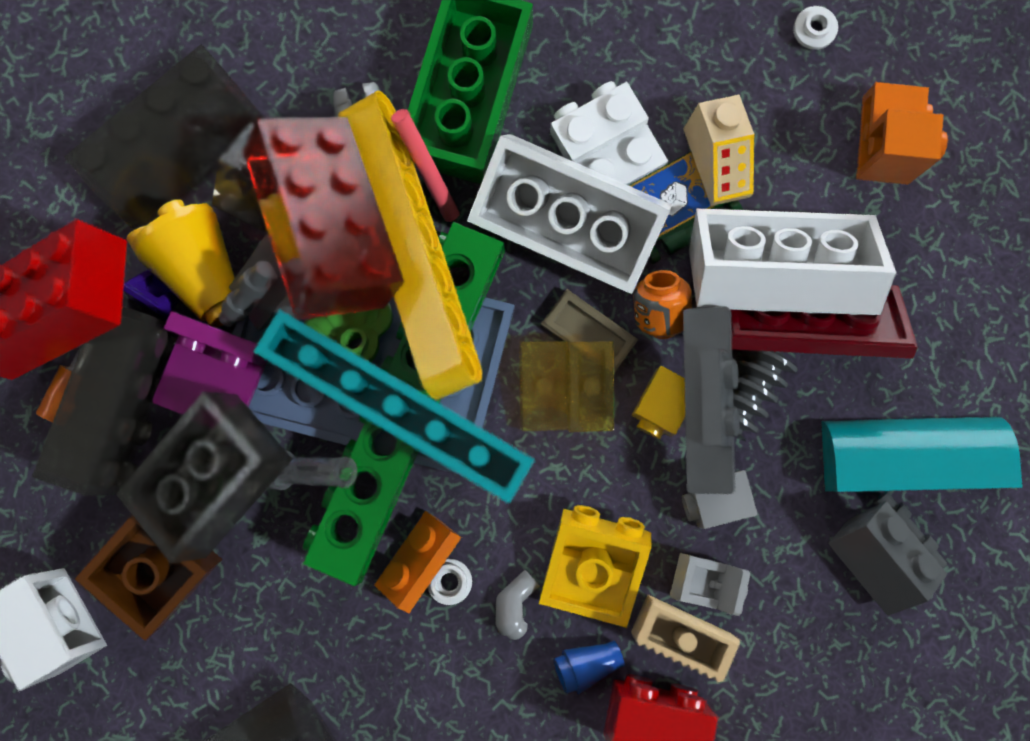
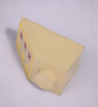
(722, 148)

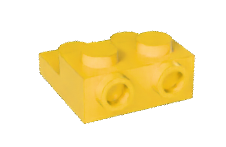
(596, 565)

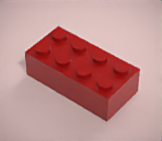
(59, 296)

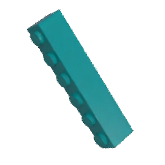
(394, 406)

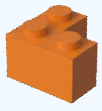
(898, 134)

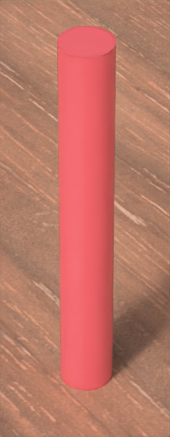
(425, 164)

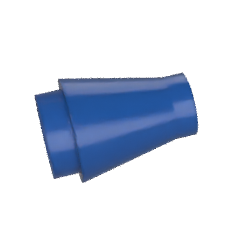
(587, 665)

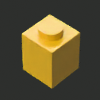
(662, 404)

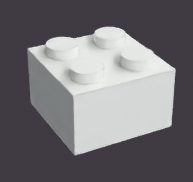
(44, 628)

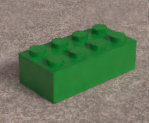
(469, 81)

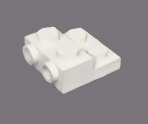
(609, 135)

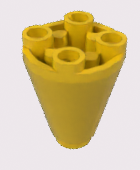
(187, 256)

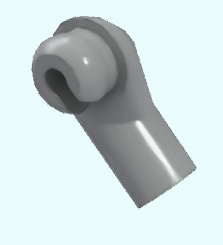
(509, 608)

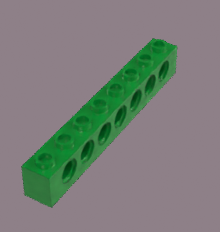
(351, 559)

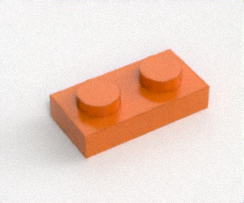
(417, 562)

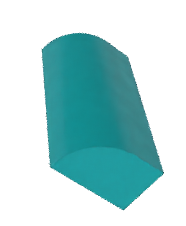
(920, 454)

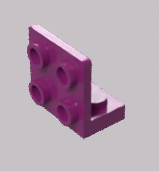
(206, 362)

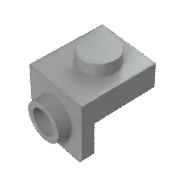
(710, 584)

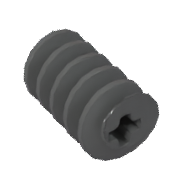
(755, 379)

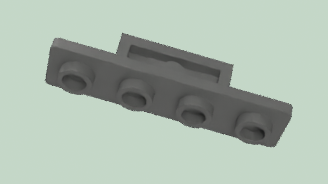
(709, 400)

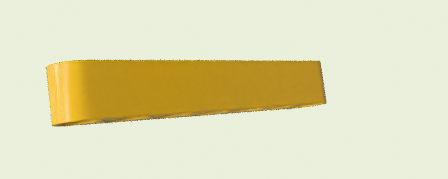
(428, 296)

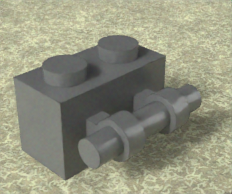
(257, 291)
(890, 555)

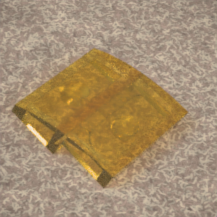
(566, 385)

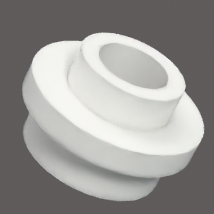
(807, 35)
(454, 596)

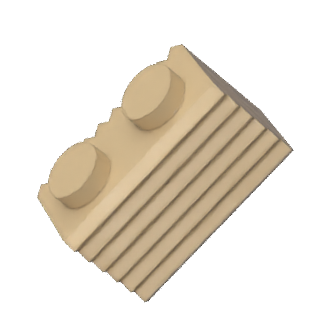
(685, 638)

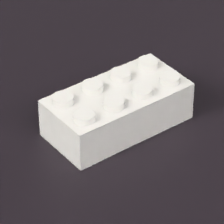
(568, 212)
(790, 261)

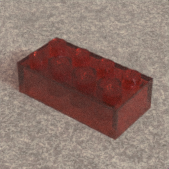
(321, 216)

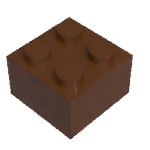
(139, 581)

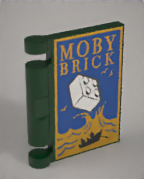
(683, 188)

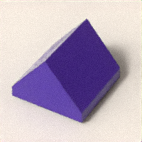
(151, 294)

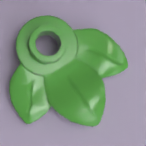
(350, 326)

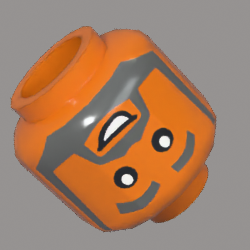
(661, 304)

